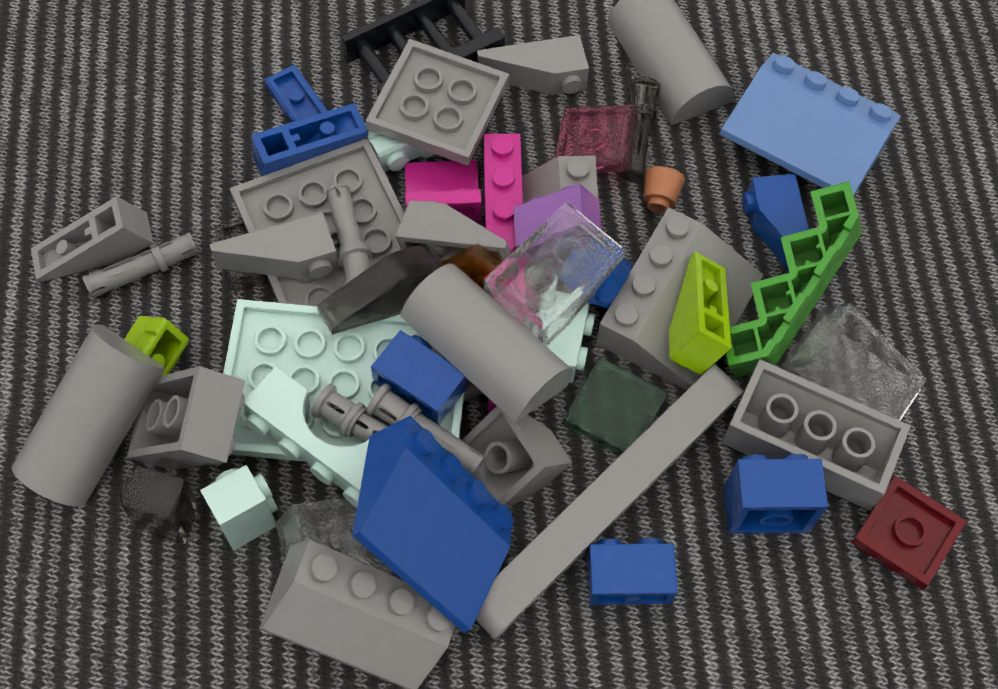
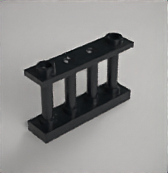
(418, 15)

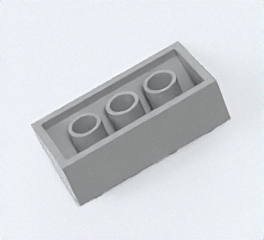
(795, 416)
(356, 615)

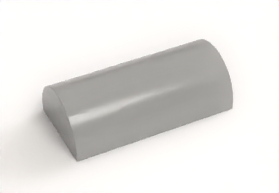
(670, 52)
(485, 342)
(86, 418)

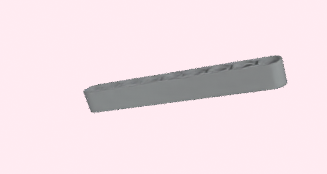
(606, 500)

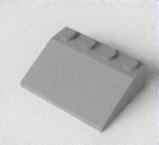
(643, 309)

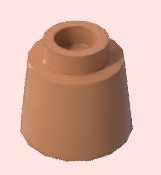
(662, 188)

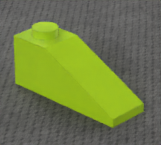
(701, 316)

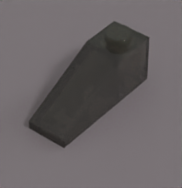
(379, 290)

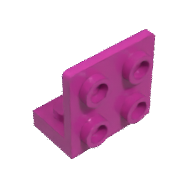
(447, 184)

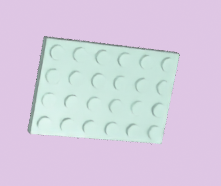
(306, 350)

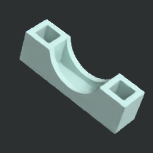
(281, 409)

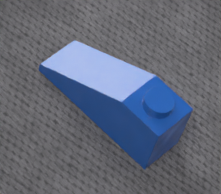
(307, 138)
(775, 210)

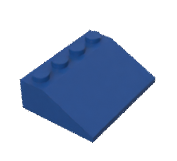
(431, 521)

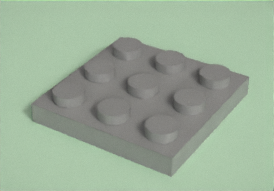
(437, 101)

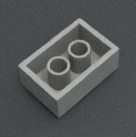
(188, 420)

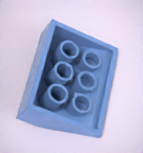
(810, 124)

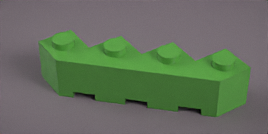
(789, 298)

